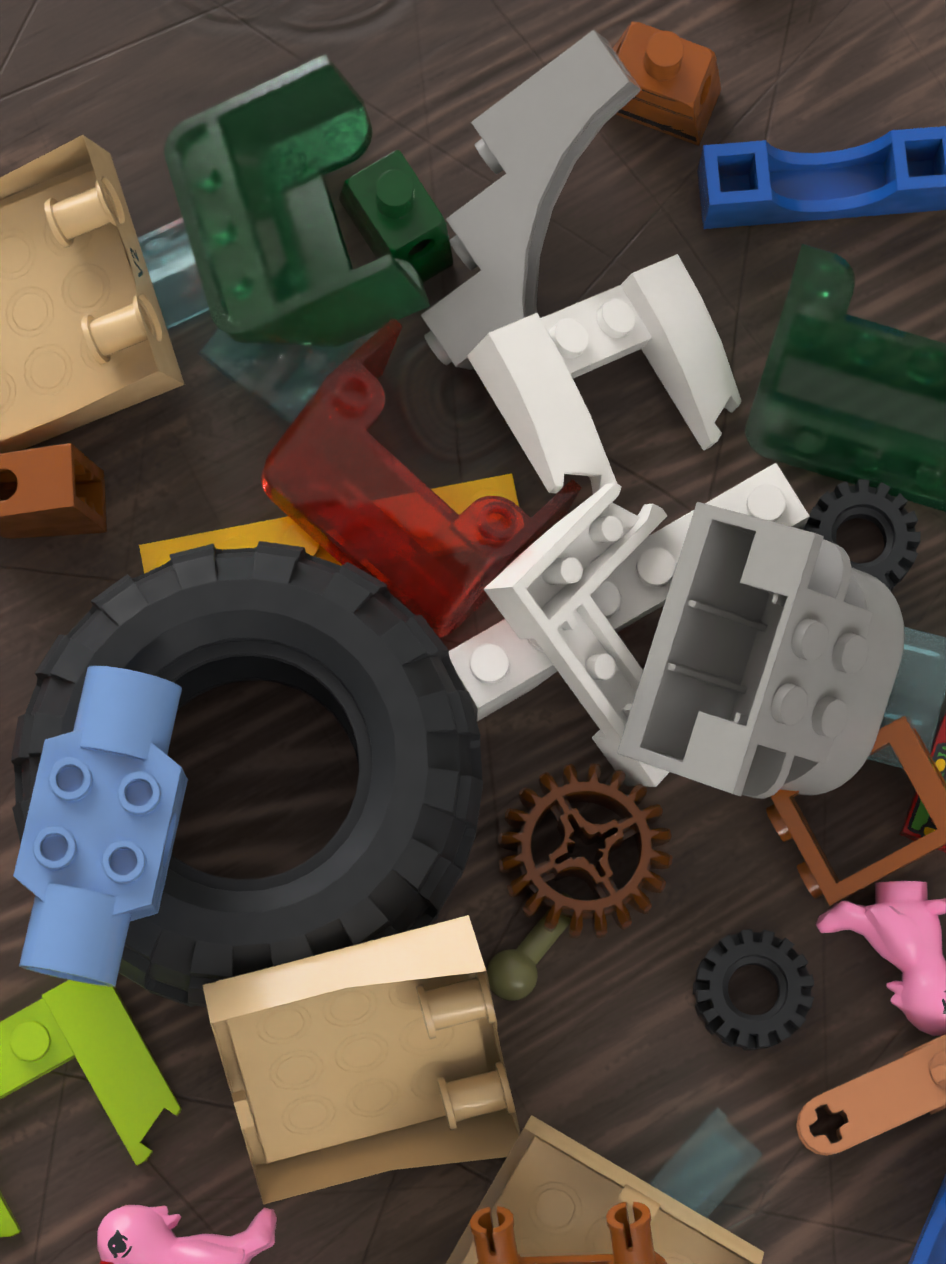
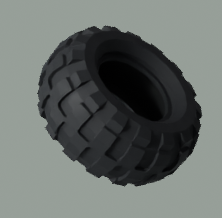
(364, 658)

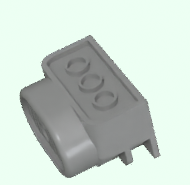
(765, 661)

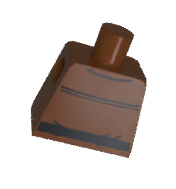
(675, 78)

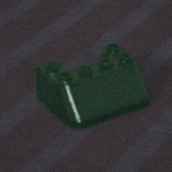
(266, 220)
(850, 391)

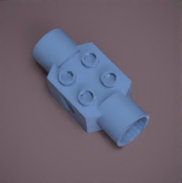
(101, 826)

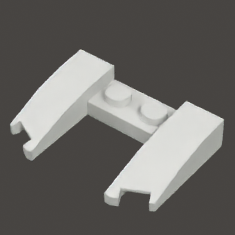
(534, 362)
(549, 600)

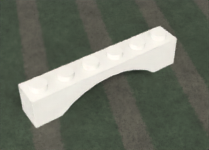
(502, 667)

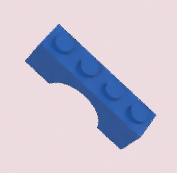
(771, 186)

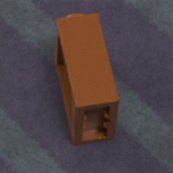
(930, 787)

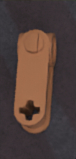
(880, 1099)

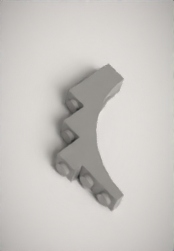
(536, 140)

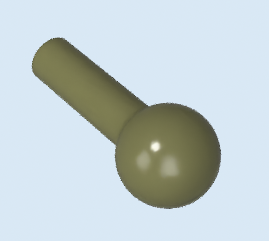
(514, 971)

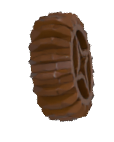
(633, 823)

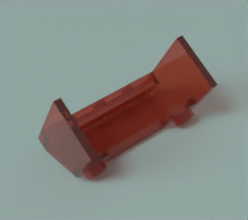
(380, 513)

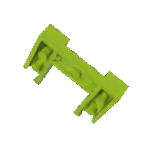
(101, 1034)

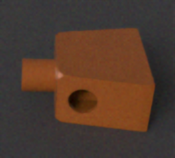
(51, 493)

